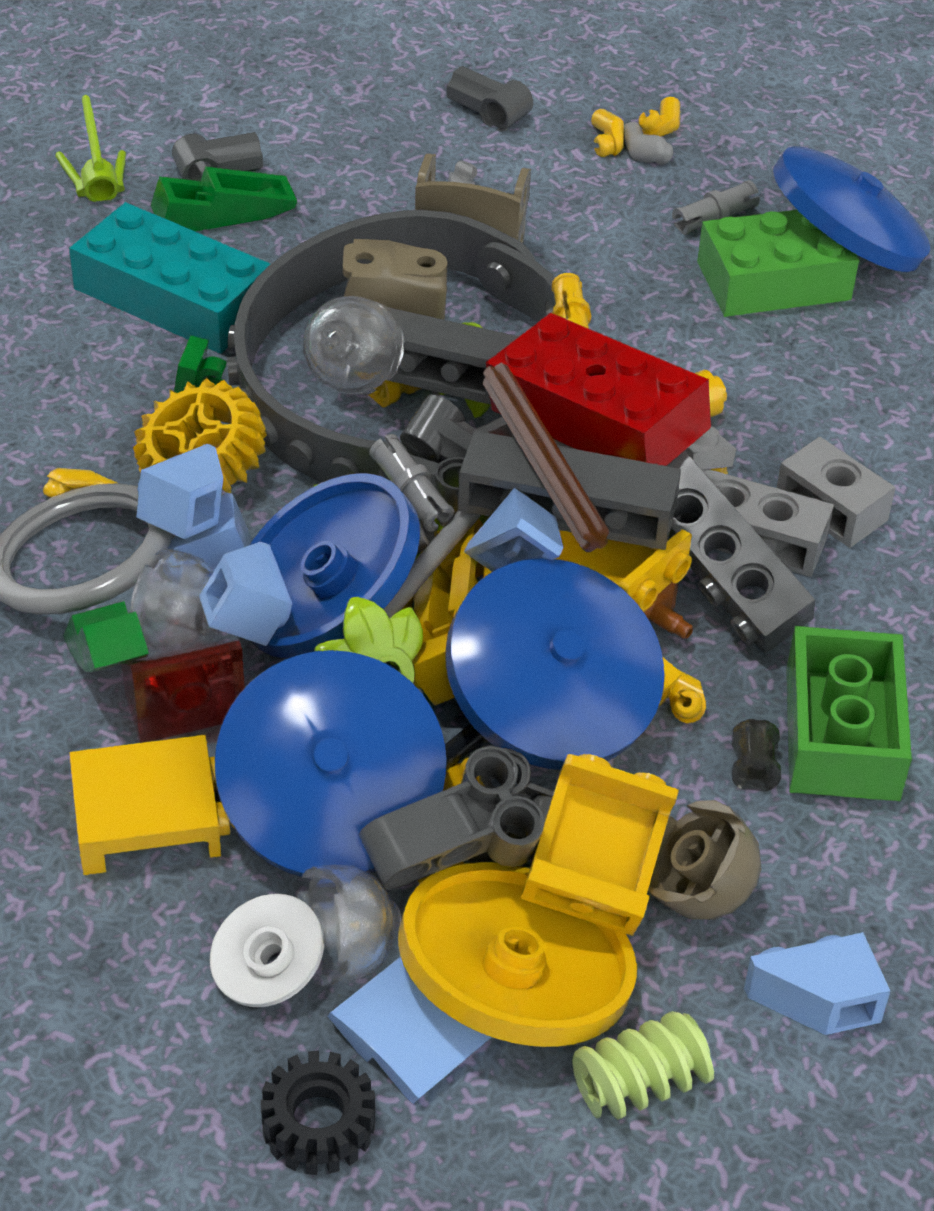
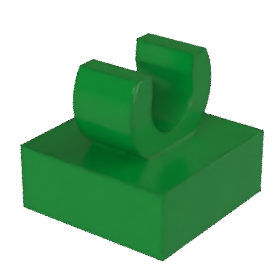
(197, 367)

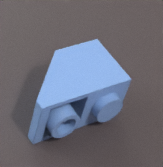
(182, 492)
(247, 594)
(821, 984)

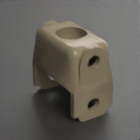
(487, 205)
(398, 276)

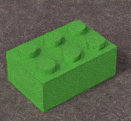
(773, 263)
(847, 714)

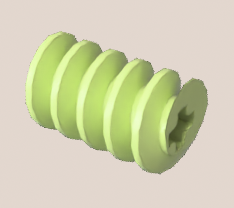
(642, 1061)

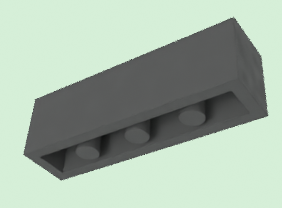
(446, 355)
(630, 495)

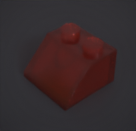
(183, 688)

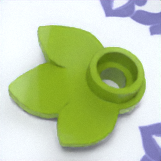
(375, 635)

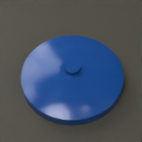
(851, 208)
(334, 545)
(554, 662)
(322, 754)

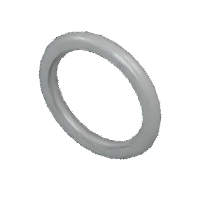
(90, 592)

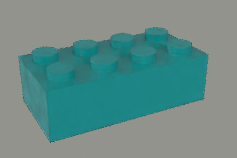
(164, 274)

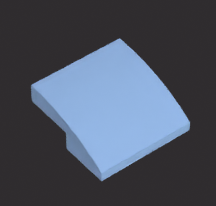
(404, 1032)

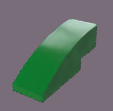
(222, 198)
(105, 637)

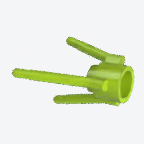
(98, 177)

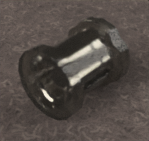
(756, 760)

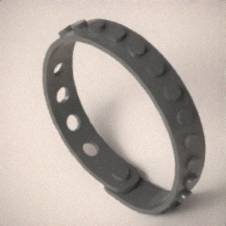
(315, 265)

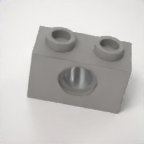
(830, 475)

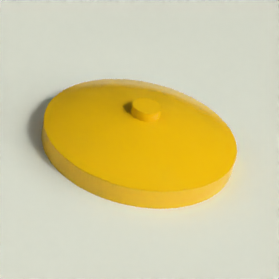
(511, 962)

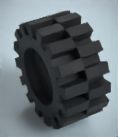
(318, 1144)

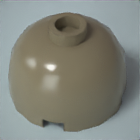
(706, 862)

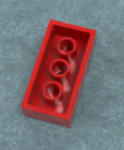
(606, 392)

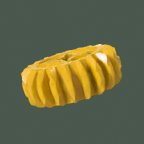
(195, 419)

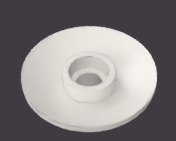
(255, 934)

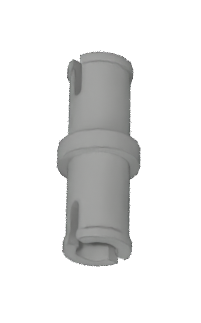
(716, 206)
(413, 481)

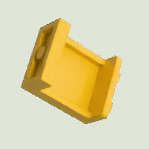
(634, 568)
(145, 798)
(600, 843)

